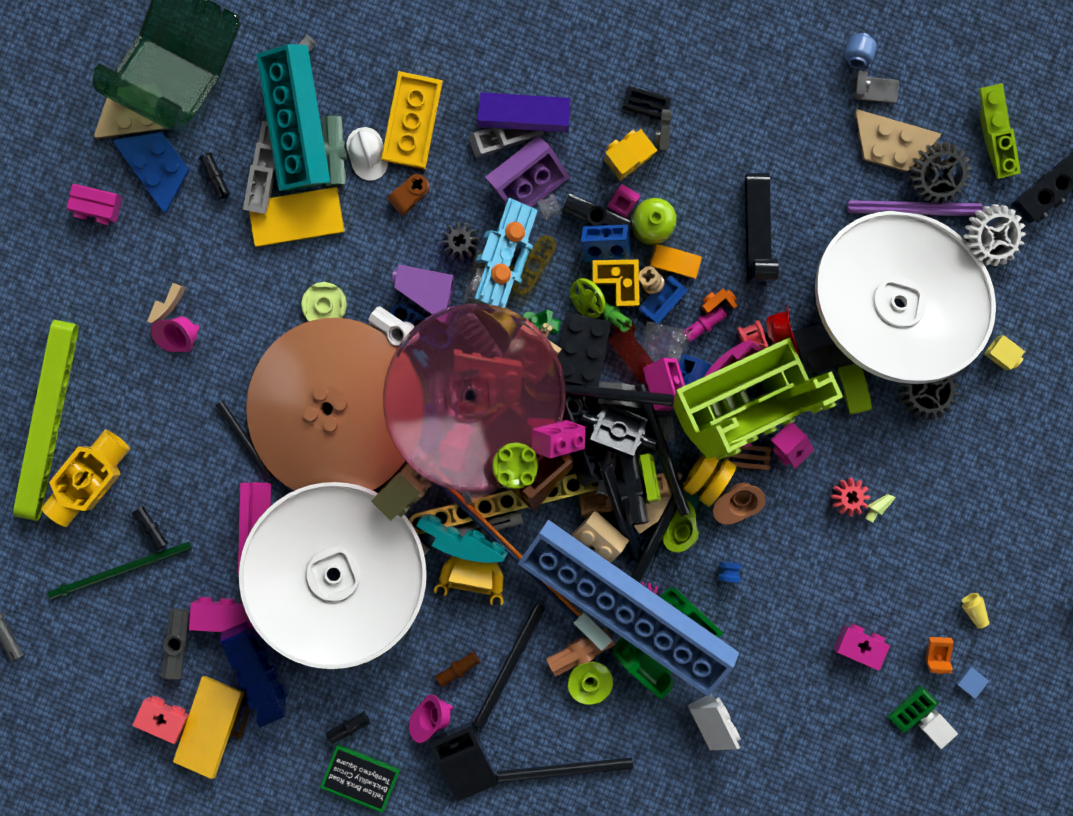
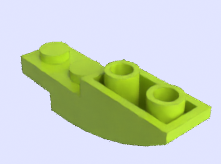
(997, 131)

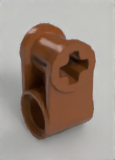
(405, 196)

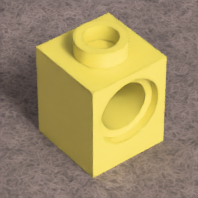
(1005, 353)

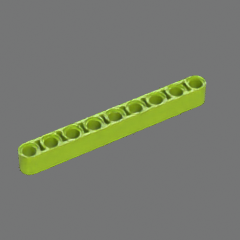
(45, 420)

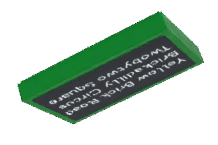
(360, 778)

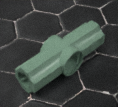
(335, 149)

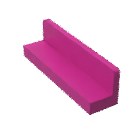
(254, 501)

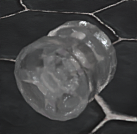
(549, 207)

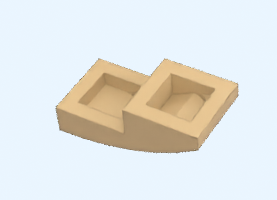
(162, 310)

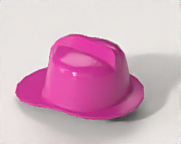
(175, 334)
(429, 718)

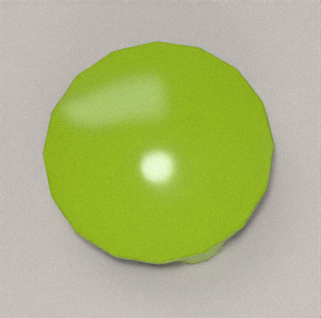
(515, 465)

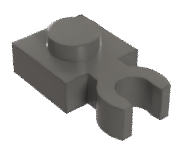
(663, 135)

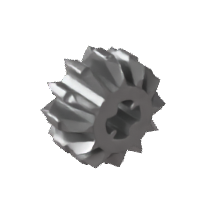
(457, 234)

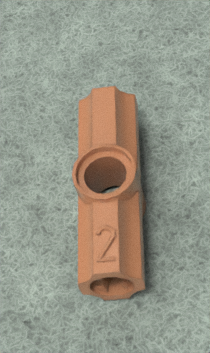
(576, 653)

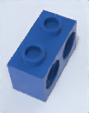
(606, 242)

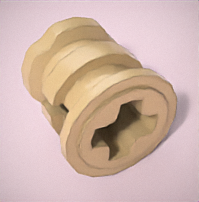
(655, 280)

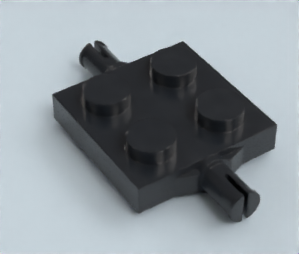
(618, 431)

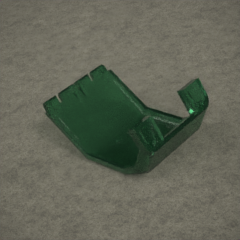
(172, 61)

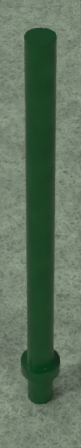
(65, 590)

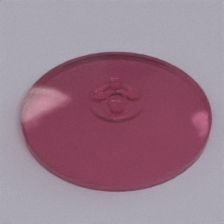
(461, 350)

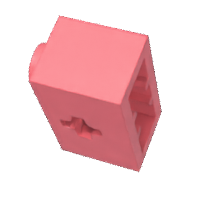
(149, 719)

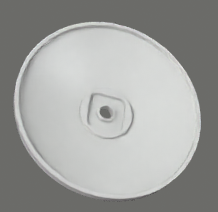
(927, 267)
(323, 619)

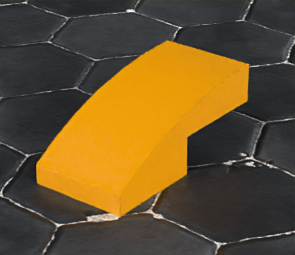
(675, 261)

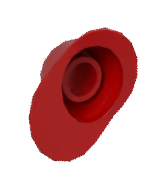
(779, 327)

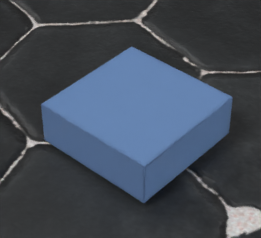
(972, 682)

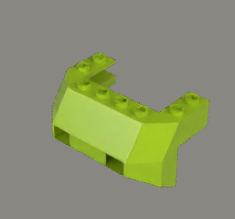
(723, 418)

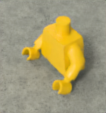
(472, 576)

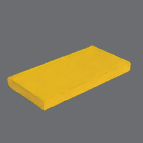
(411, 120)
(298, 217)
(208, 727)

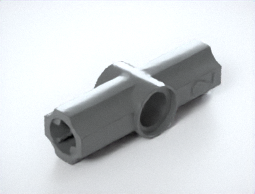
(174, 658)

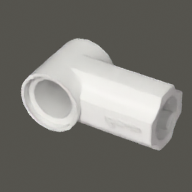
(390, 325)

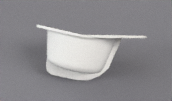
(365, 153)

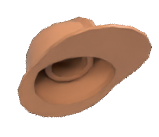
(739, 503)

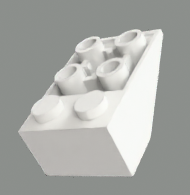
(715, 723)

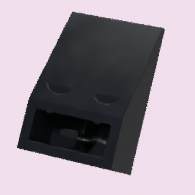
(463, 761)

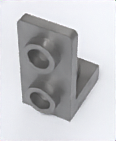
(874, 88)

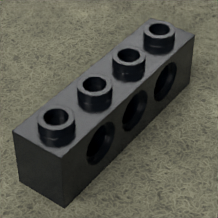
(1028, 203)

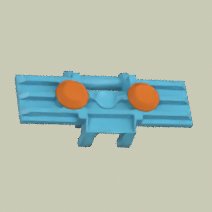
(499, 250)

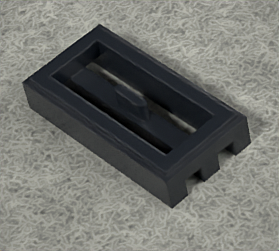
(636, 109)

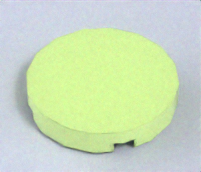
(323, 301)

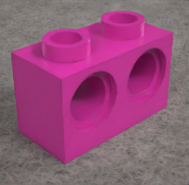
(558, 439)

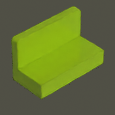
(649, 475)

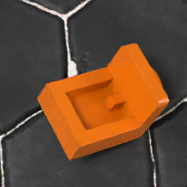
(713, 300)
(939, 655)

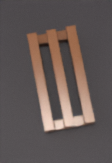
(766, 458)

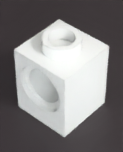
(937, 729)

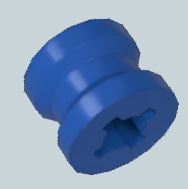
(729, 571)

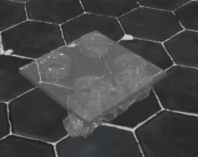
(665, 341)

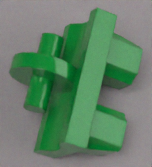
(541, 318)

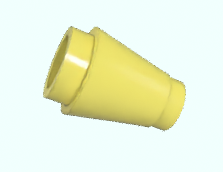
(976, 609)

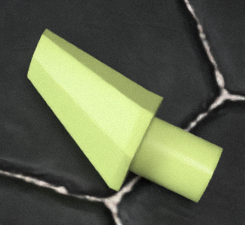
(879, 506)

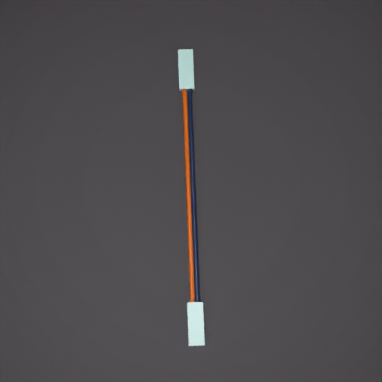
(583, 622)

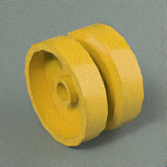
(710, 478)

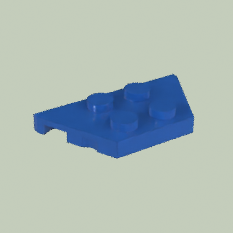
(155, 165)

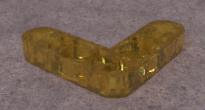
(538, 247)

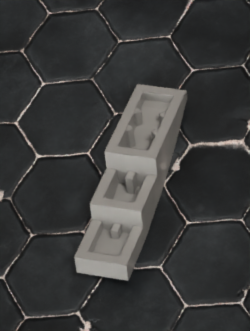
(261, 174)

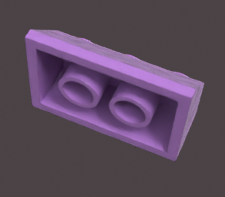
(528, 174)

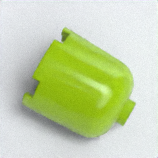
(653, 221)

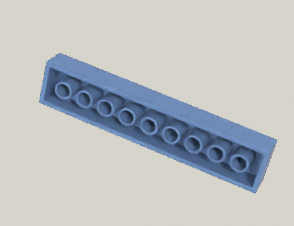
(629, 608)

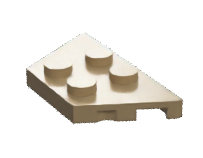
(121, 121)
(891, 141)

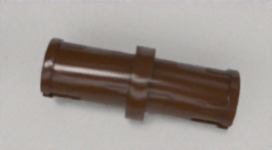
(457, 669)

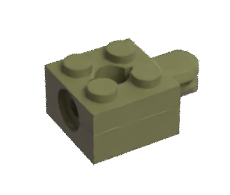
(401, 492)

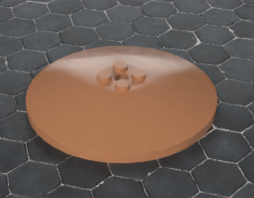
(298, 374)

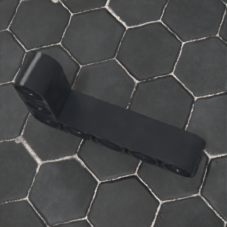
(759, 261)

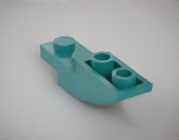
(470, 547)

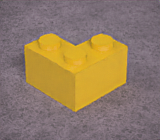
(629, 153)
(623, 275)

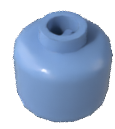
(860, 50)

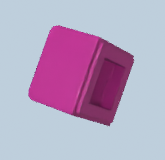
(623, 201)

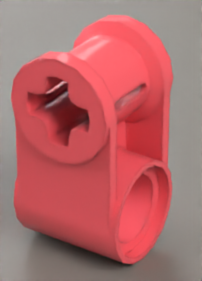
(757, 337)

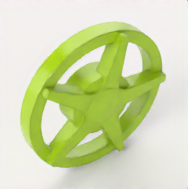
(587, 298)

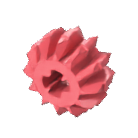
(857, 494)

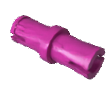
(706, 322)

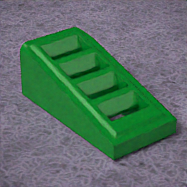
(918, 715)

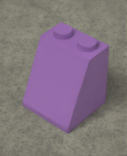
(424, 287)

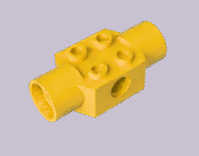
(85, 478)

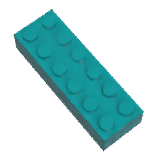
(293, 117)

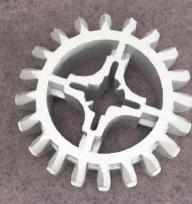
(1007, 222)

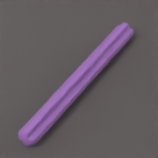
(922, 208)

